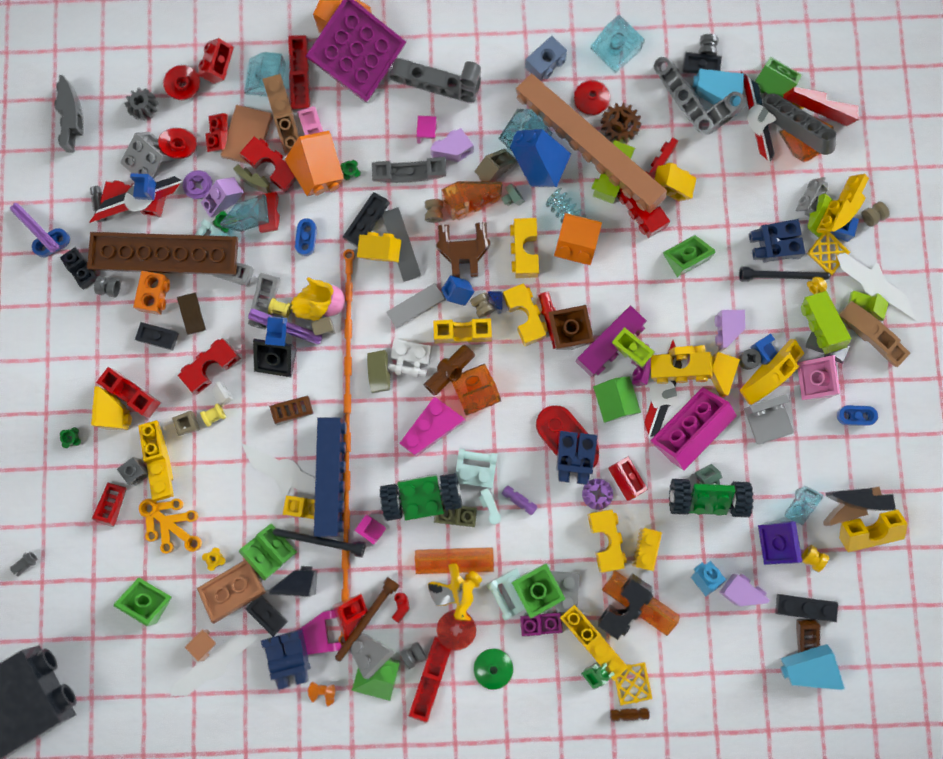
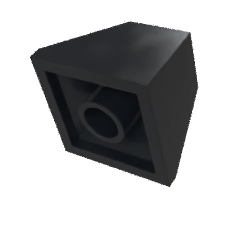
(298, 583)

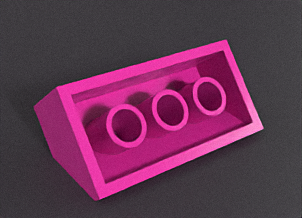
(694, 428)

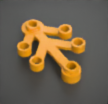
(167, 523)

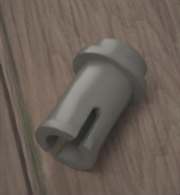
(28, 559)

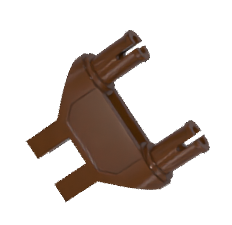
(463, 251)

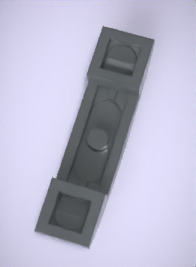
(409, 171)
(407, 260)

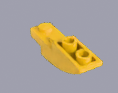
(845, 208)
(774, 374)
(157, 460)
(593, 641)

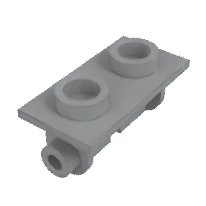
(808, 200)

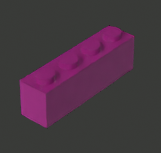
(602, 349)

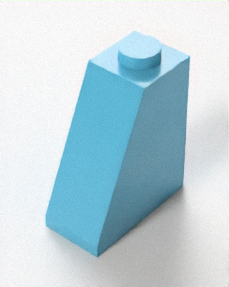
(716, 85)
(813, 669)

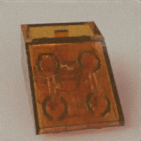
(469, 196)

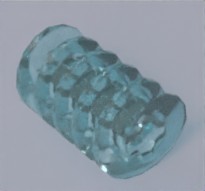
(561, 205)

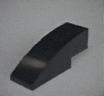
(863, 499)

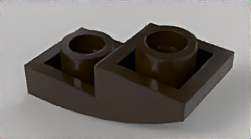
(191, 313)

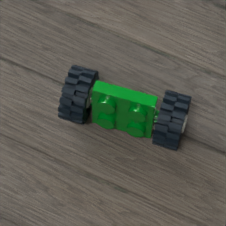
(420, 497)
(711, 498)

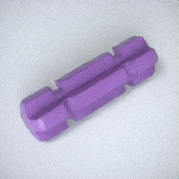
(519, 500)

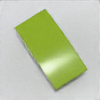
(816, 216)

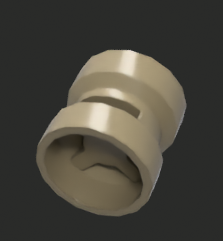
(434, 211)
(878, 212)
(482, 305)

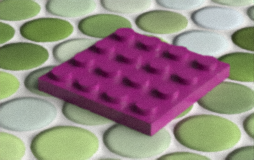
(356, 49)

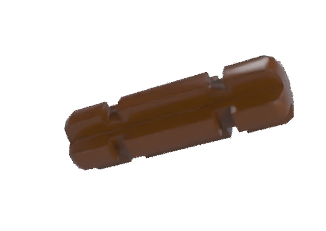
(629, 714)

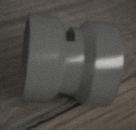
(708, 44)
(106, 286)
(411, 659)

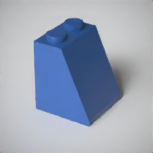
(539, 157)

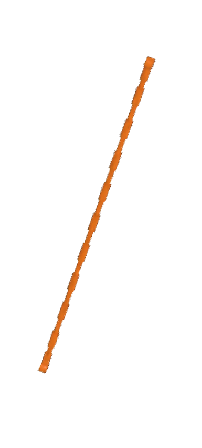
(347, 411)

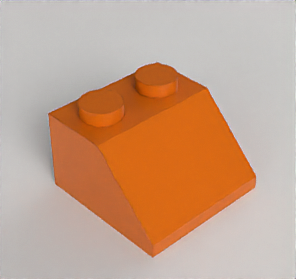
(578, 239)

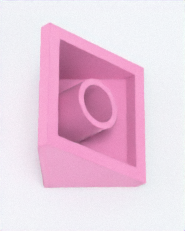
(818, 378)

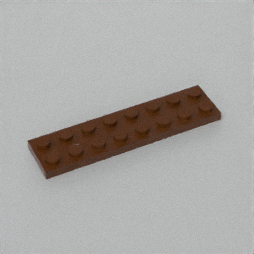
(163, 253)

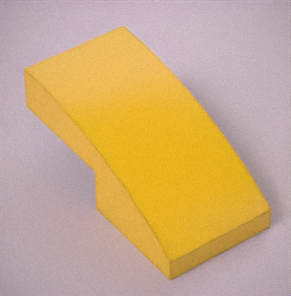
(299, 507)

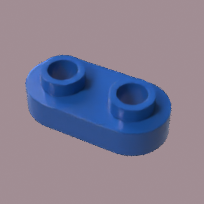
(55, 234)
(305, 238)
(856, 415)

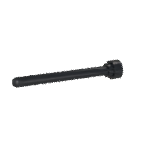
(747, 274)
(356, 548)

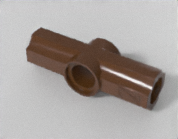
(449, 370)

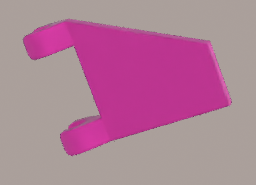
(316, 634)

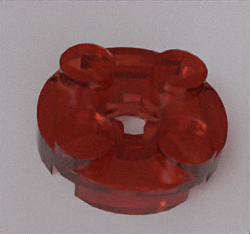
(462, 639)

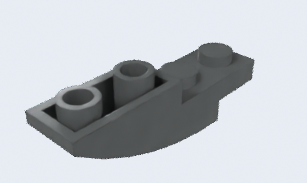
(69, 108)

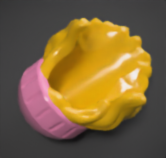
(318, 300)

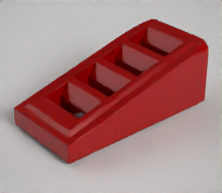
(113, 514)

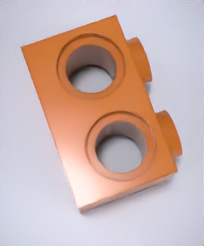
(146, 293)

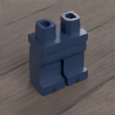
(778, 241)
(577, 462)
(287, 657)

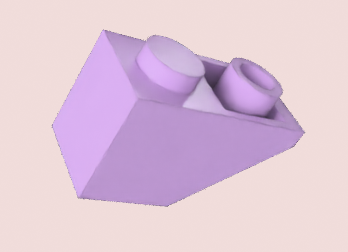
(453, 147)
(221, 196)
(730, 326)
(742, 593)

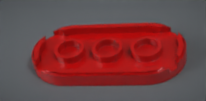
(556, 419)

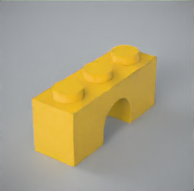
(525, 264)
(520, 299)
(453, 332)
(698, 368)
(888, 528)
(611, 557)

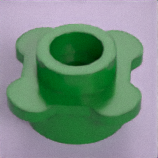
(350, 165)
(218, 220)
(64, 437)

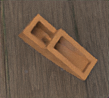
(845, 513)

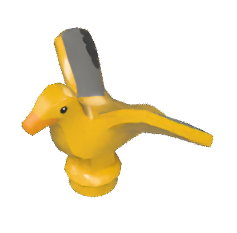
(457, 592)

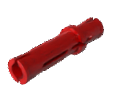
(547, 306)

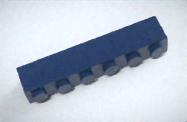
(329, 477)

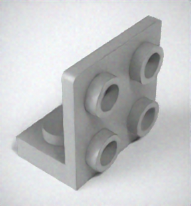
(144, 154)
(769, 419)

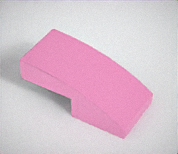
(310, 121)

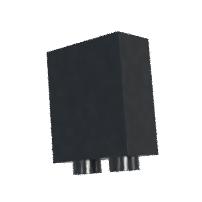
(31, 699)

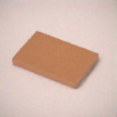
(243, 127)
(230, 591)

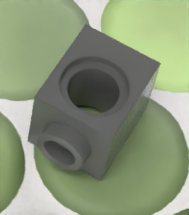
(133, 471)

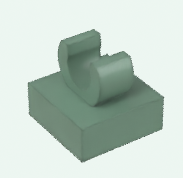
(512, 196)
(709, 475)

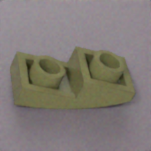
(255, 181)
(378, 371)
(463, 516)

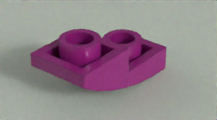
(641, 374)
(541, 624)

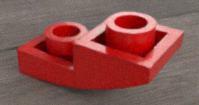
(217, 137)
(274, 217)

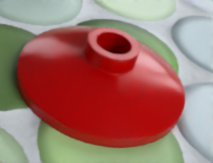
(181, 75)
(588, 104)
(177, 143)

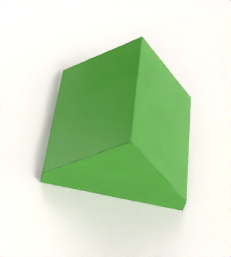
(688, 255)
(616, 399)
(538, 590)
(143, 602)

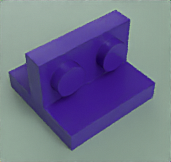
(780, 543)

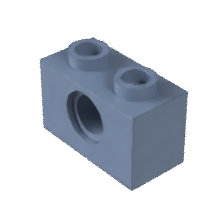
(551, 50)

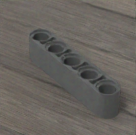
(801, 124)

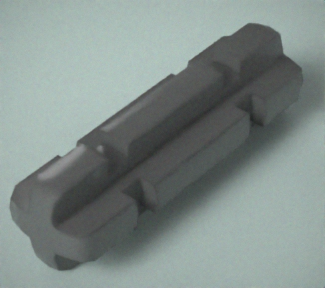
(96, 193)

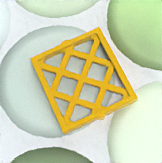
(819, 261)
(632, 683)

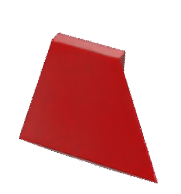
(349, 614)

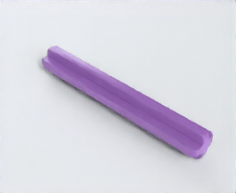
(34, 227)
(292, 329)

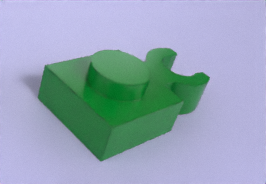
(596, 675)

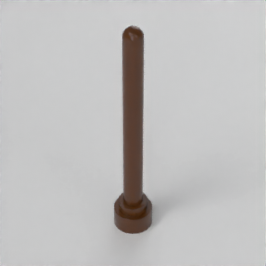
(388, 588)

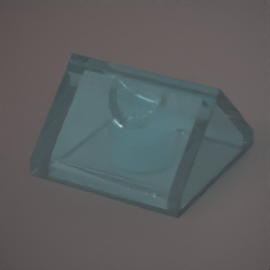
(247, 214)

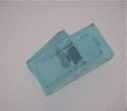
(803, 504)

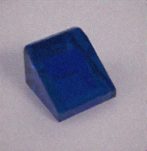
(496, 299)

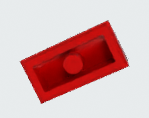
(627, 478)

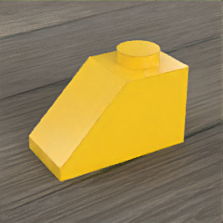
(723, 372)

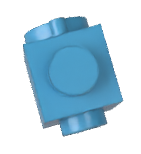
(707, 577)

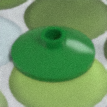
(491, 658)

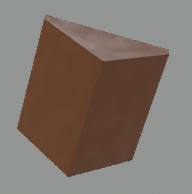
(571, 327)

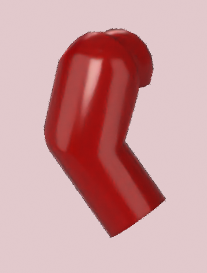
(402, 607)

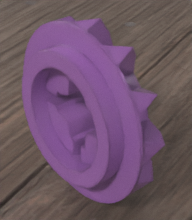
(197, 176)
(589, 498)

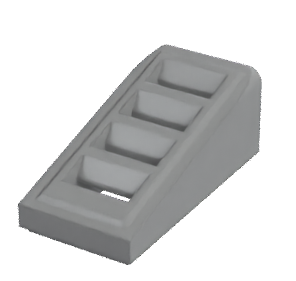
(245, 280)
(260, 284)

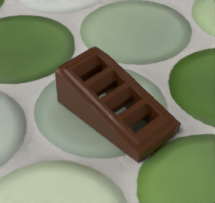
(274, 410)
(802, 624)

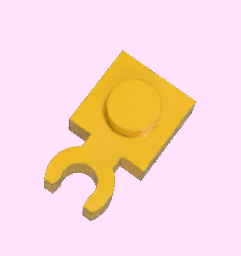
(683, 352)

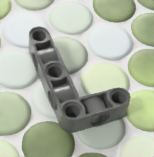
(437, 80)
(692, 108)

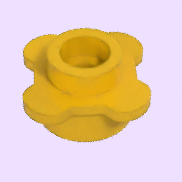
(817, 285)
(219, 559)

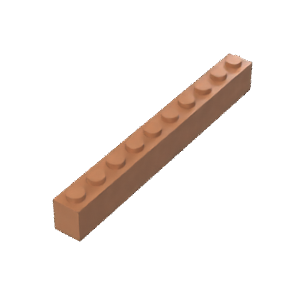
(591, 144)

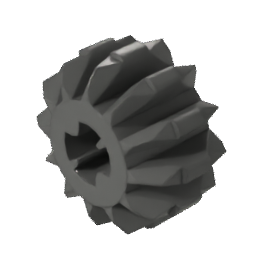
(141, 104)

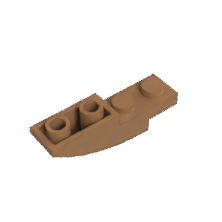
(281, 111)
(874, 332)

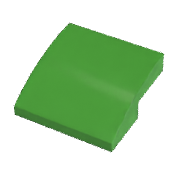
(267, 552)

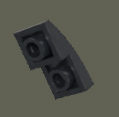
(77, 266)

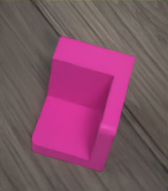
(426, 127)
(370, 529)

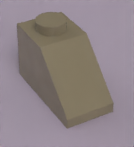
(495, 165)

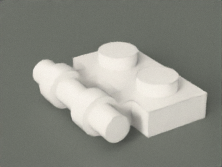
(412, 353)

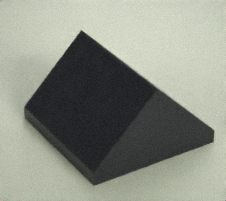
(273, 358)

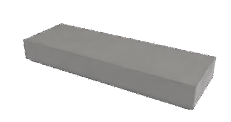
(415, 305)

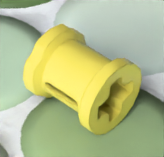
(279, 308)
(213, 415)

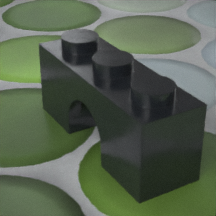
(617, 621)

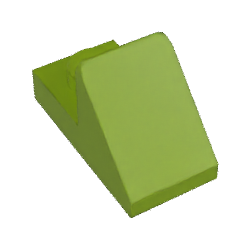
(875, 304)
(632, 347)

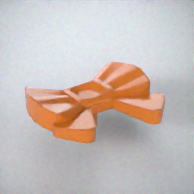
(315, 690)

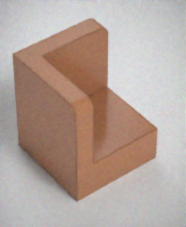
(201, 645)

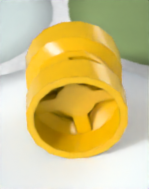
(813, 557)

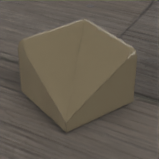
(322, 326)
(186, 423)

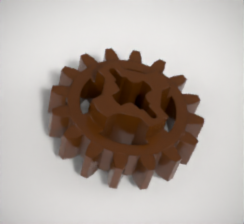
(615, 128)

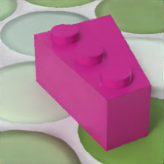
(431, 426)

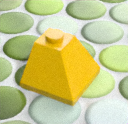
(109, 411)

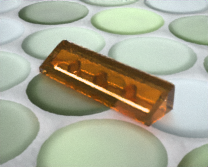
(468, 559)
(654, 613)

